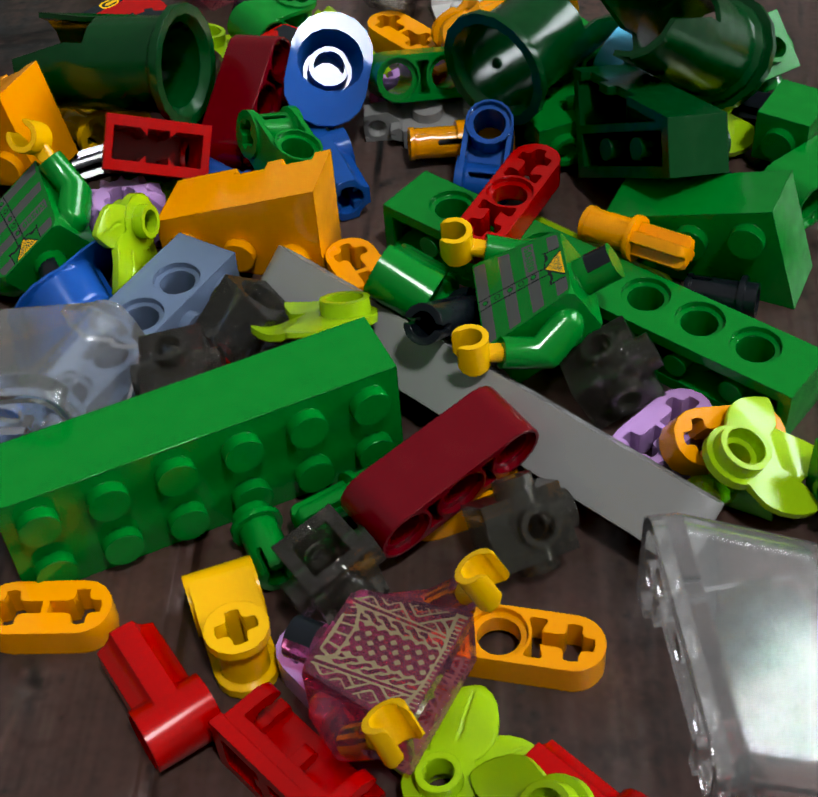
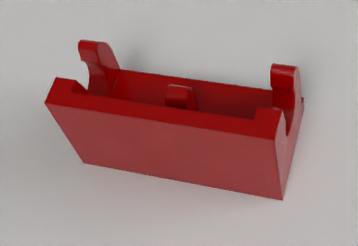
(281, 754)

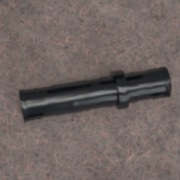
(440, 317)

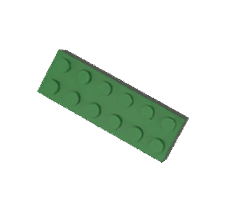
(195, 452)

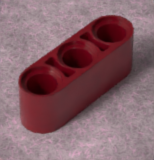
(247, 79)
(438, 470)

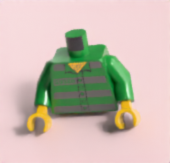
(42, 214)
(530, 298)

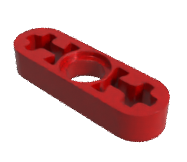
(509, 183)

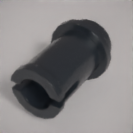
(736, 294)

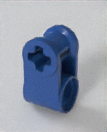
(481, 156)

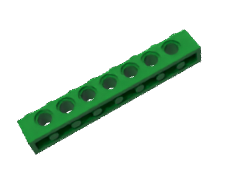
(698, 338)

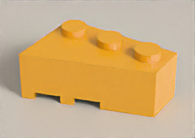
(28, 97)
(259, 211)

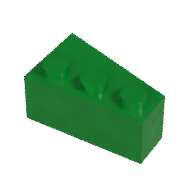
(738, 225)

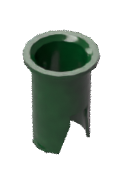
(520, 51)
(704, 56)
(130, 62)

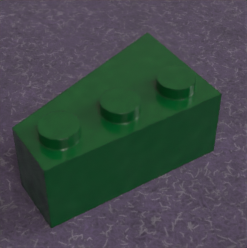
(645, 127)

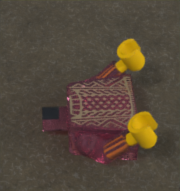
(393, 663)

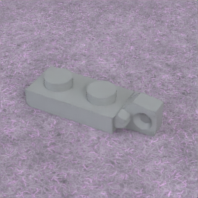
(390, 121)

